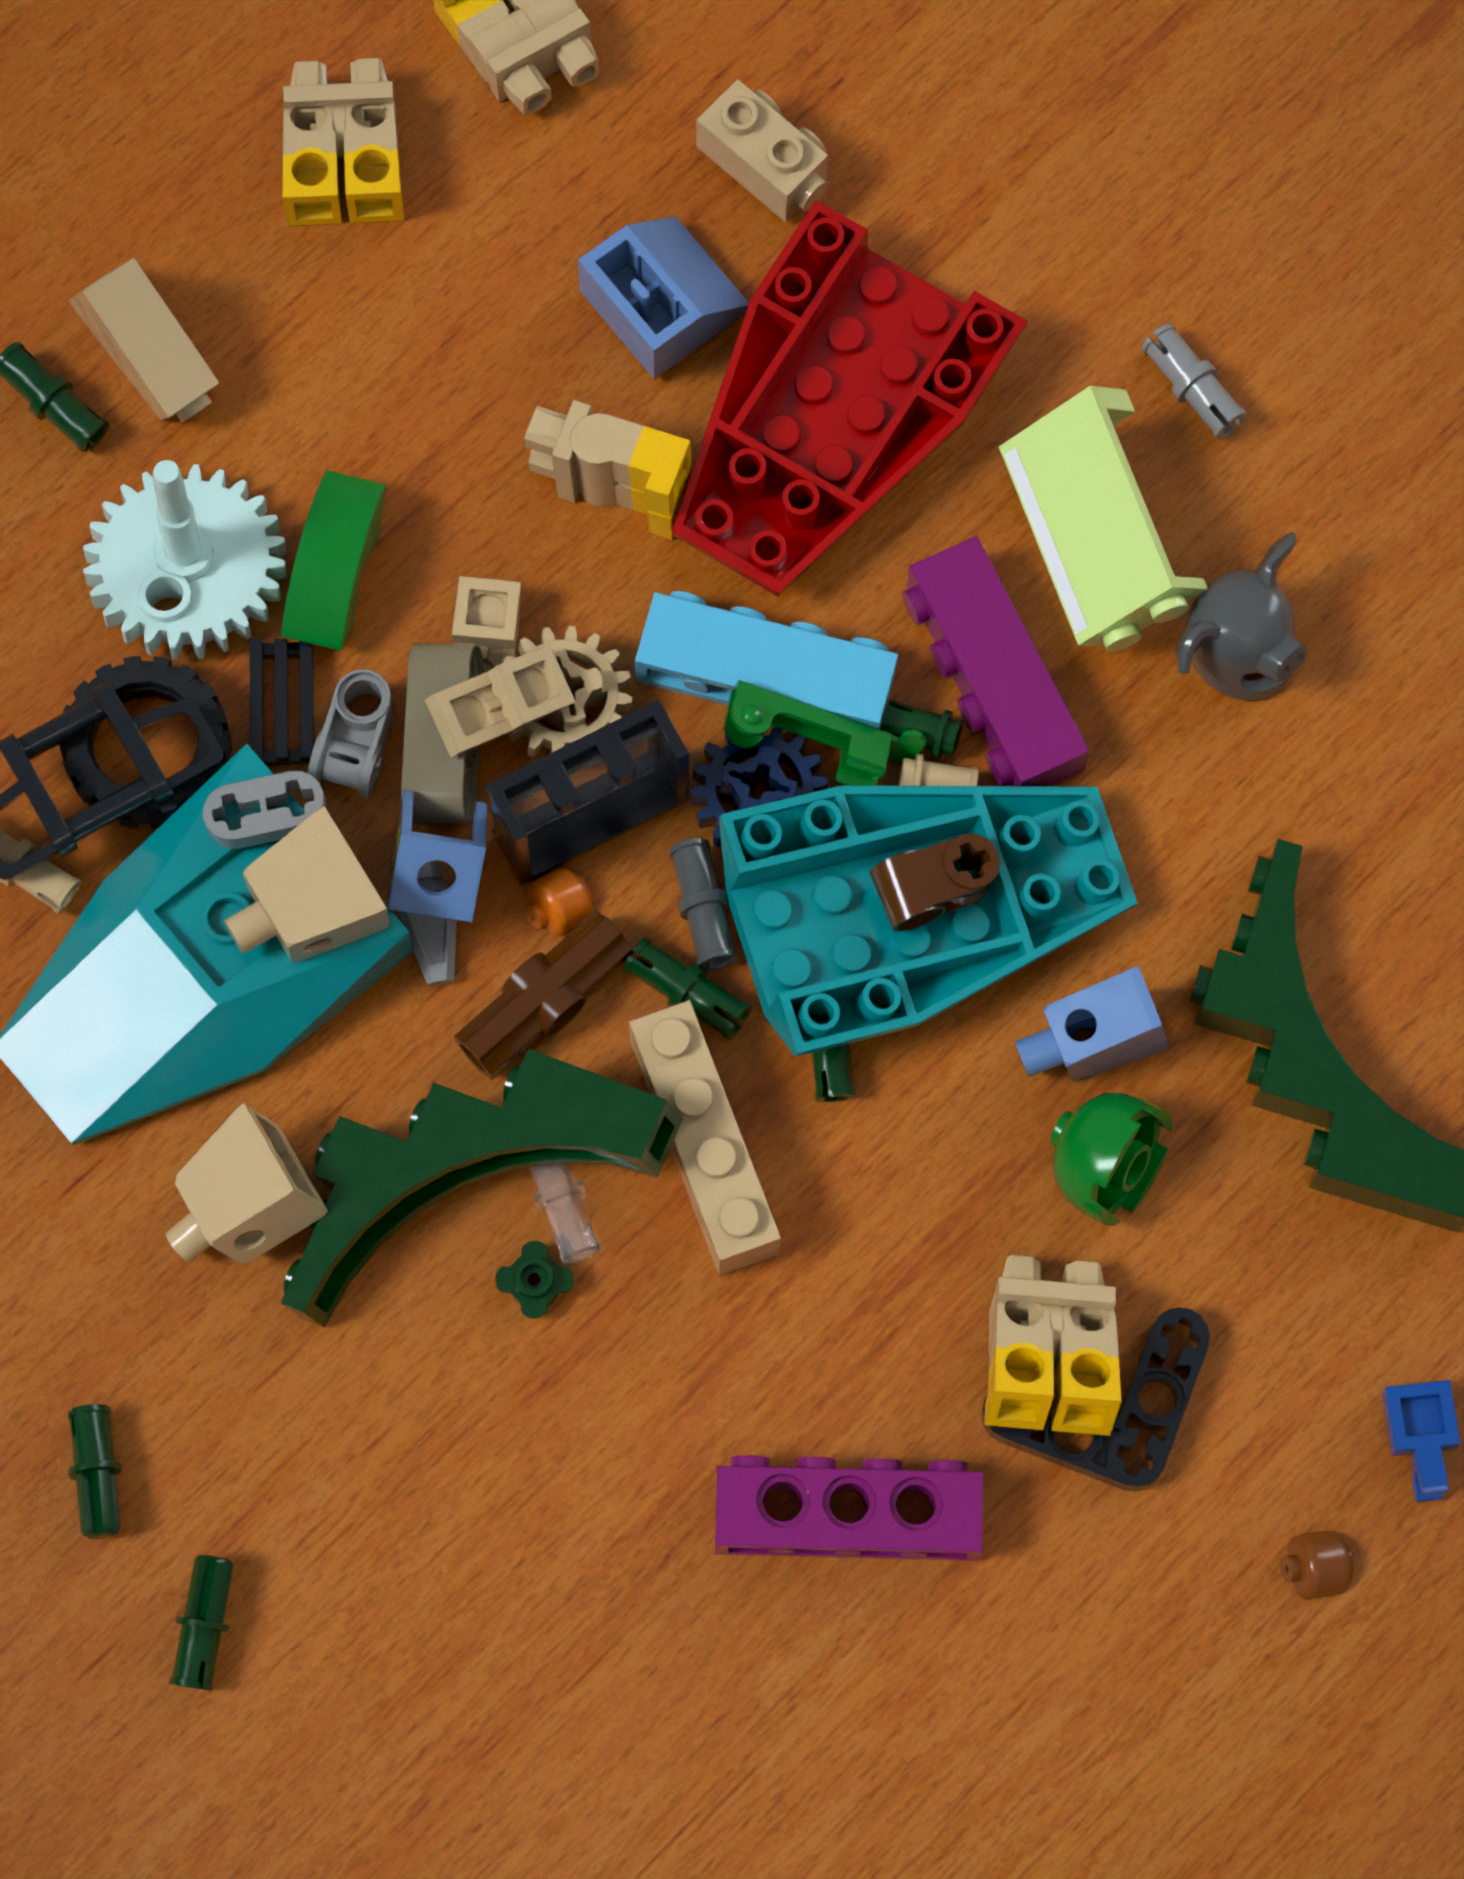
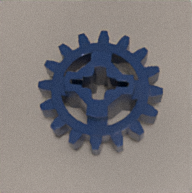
(737, 780)

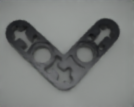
(1101, 1457)

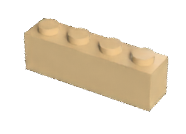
(708, 1142)

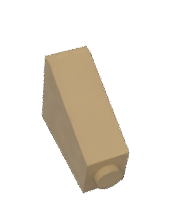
(146, 341)

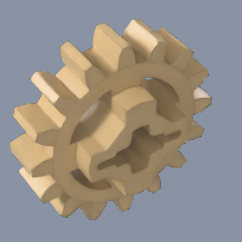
(587, 686)

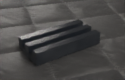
(281, 652)

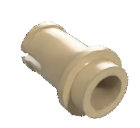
(925, 773)

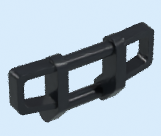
(117, 804)

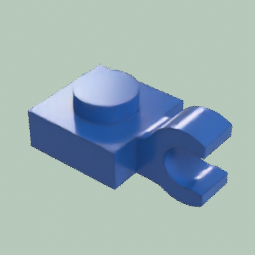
(1423, 1425)

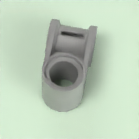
(353, 746)

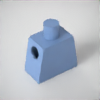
(1123, 1026)

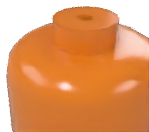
(558, 901)

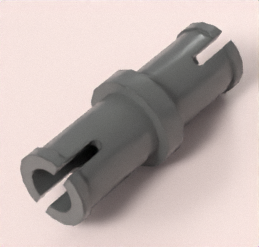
(703, 904)

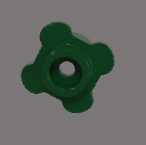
(531, 1298)

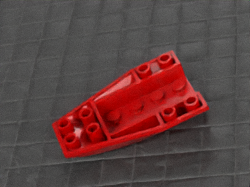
(832, 400)

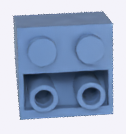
(659, 292)

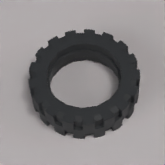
(144, 680)

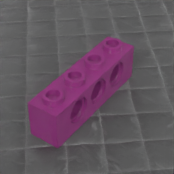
(949, 1534)

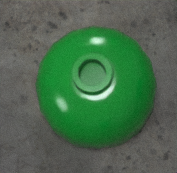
(1108, 1153)

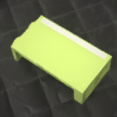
(1095, 522)

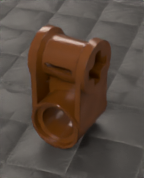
(926, 885)

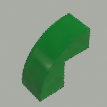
(330, 559)

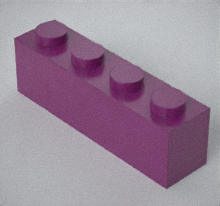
(995, 668)

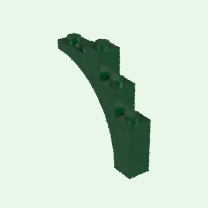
(1263, 998)
(454, 1140)

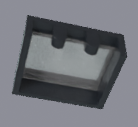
(589, 791)

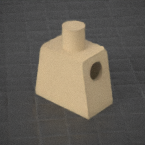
(308, 894)
(243, 1191)

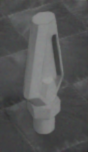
(432, 936)

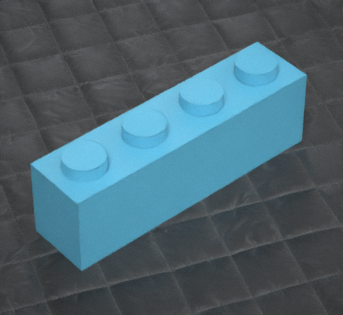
(710, 649)

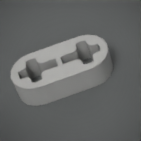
(260, 795)

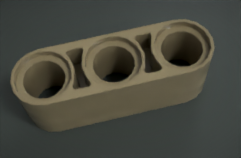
(441, 785)

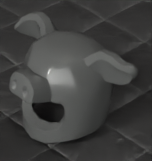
(1244, 629)

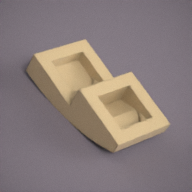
(488, 615)
(500, 700)

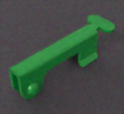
(863, 747)

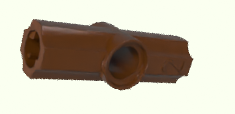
(543, 994)

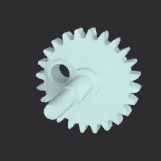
(188, 545)

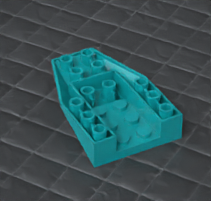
(156, 996)

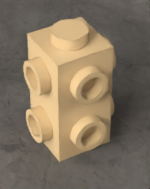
(763, 150)

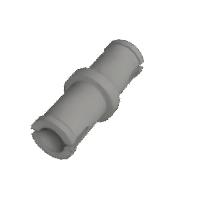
(1194, 381)

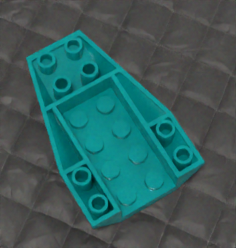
(820, 934)

